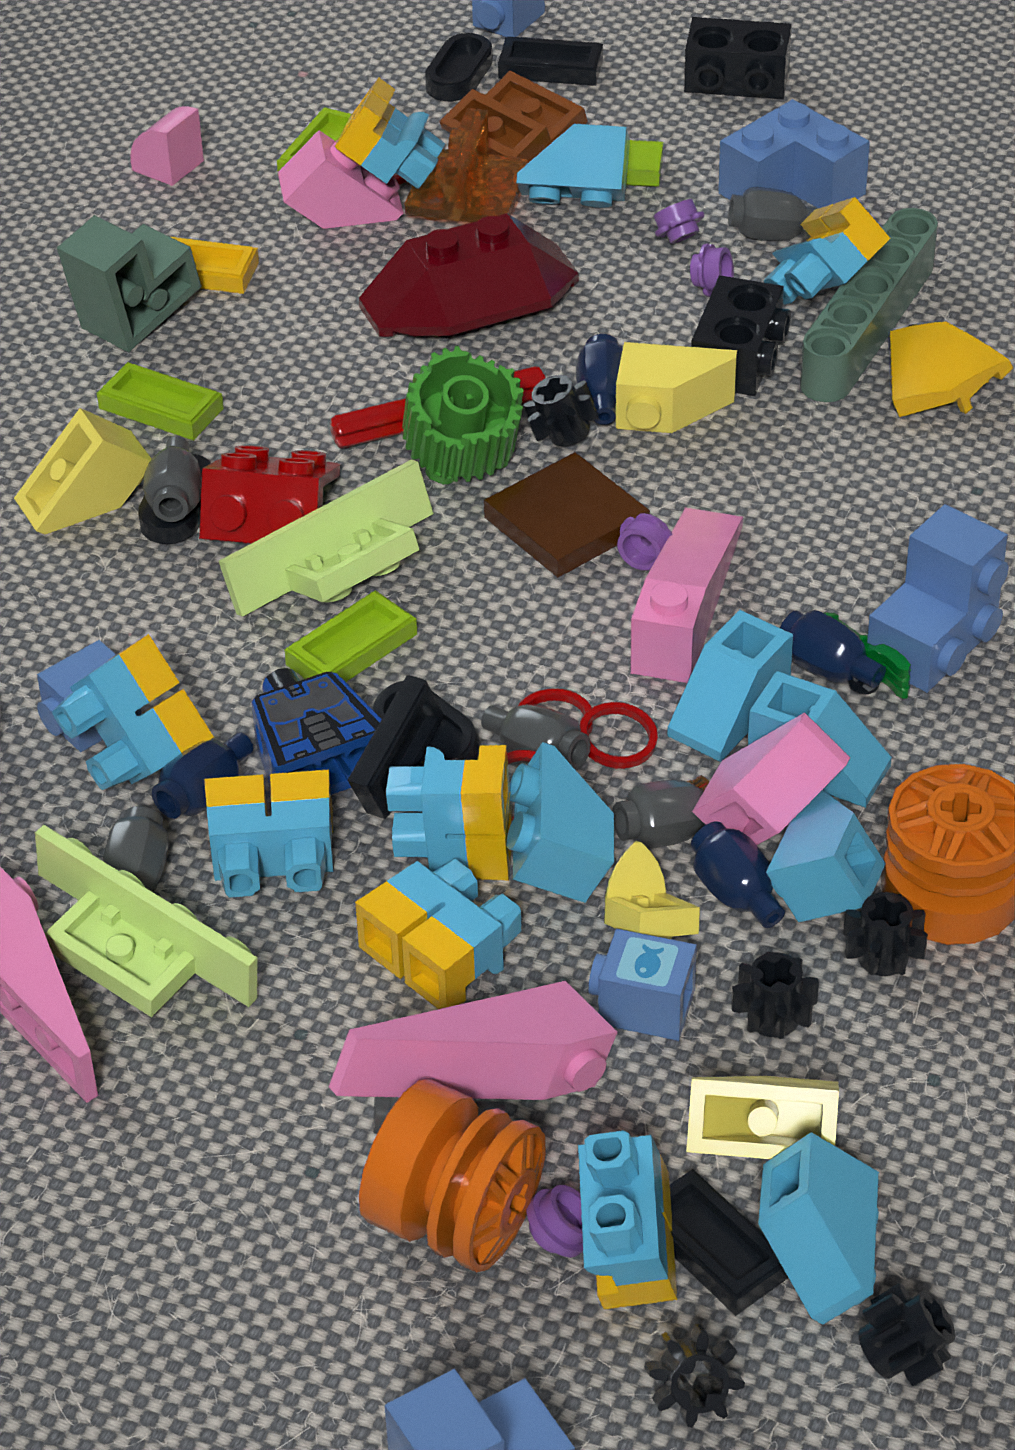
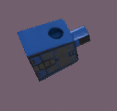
(311, 725)

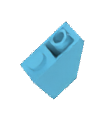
(581, 164)
(728, 682)
(789, 697)
(559, 827)
(825, 861)
(822, 1224)

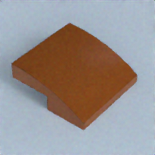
(520, 116)

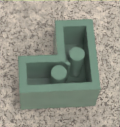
(125, 279)

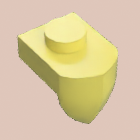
(639, 900)

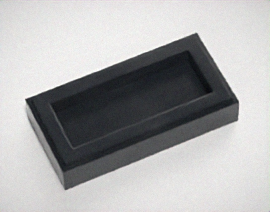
(551, 60)
(396, 742)
(721, 1245)

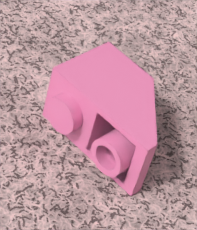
(335, 188)
(771, 779)

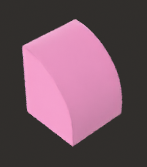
(169, 146)

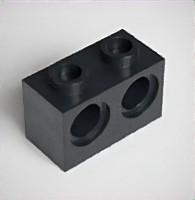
(737, 58)
(745, 319)

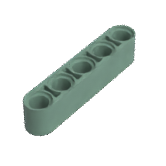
(868, 307)

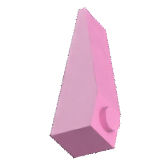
(682, 595)
(34, 991)
(492, 1048)

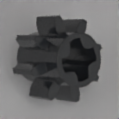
(561, 410)
(885, 934)
(775, 995)
(906, 1334)
(681, 1358)

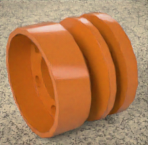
(954, 851)
(452, 1174)

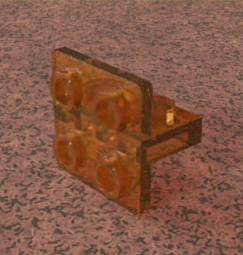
(467, 178)

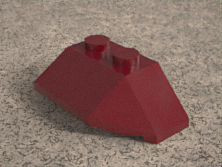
(467, 279)

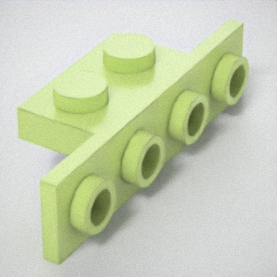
(333, 545)
(131, 935)

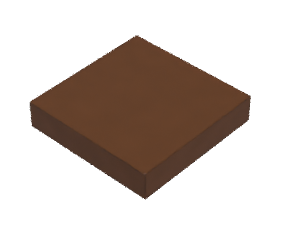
(563, 513)

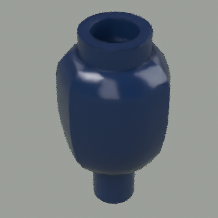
(599, 367)
(830, 649)
(182, 779)
(735, 872)

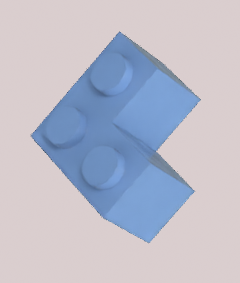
(796, 154)
(946, 596)
(450, 1418)

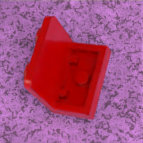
(256, 494)

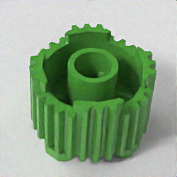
(462, 416)

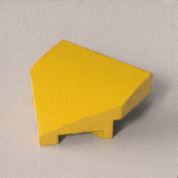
(940, 366)

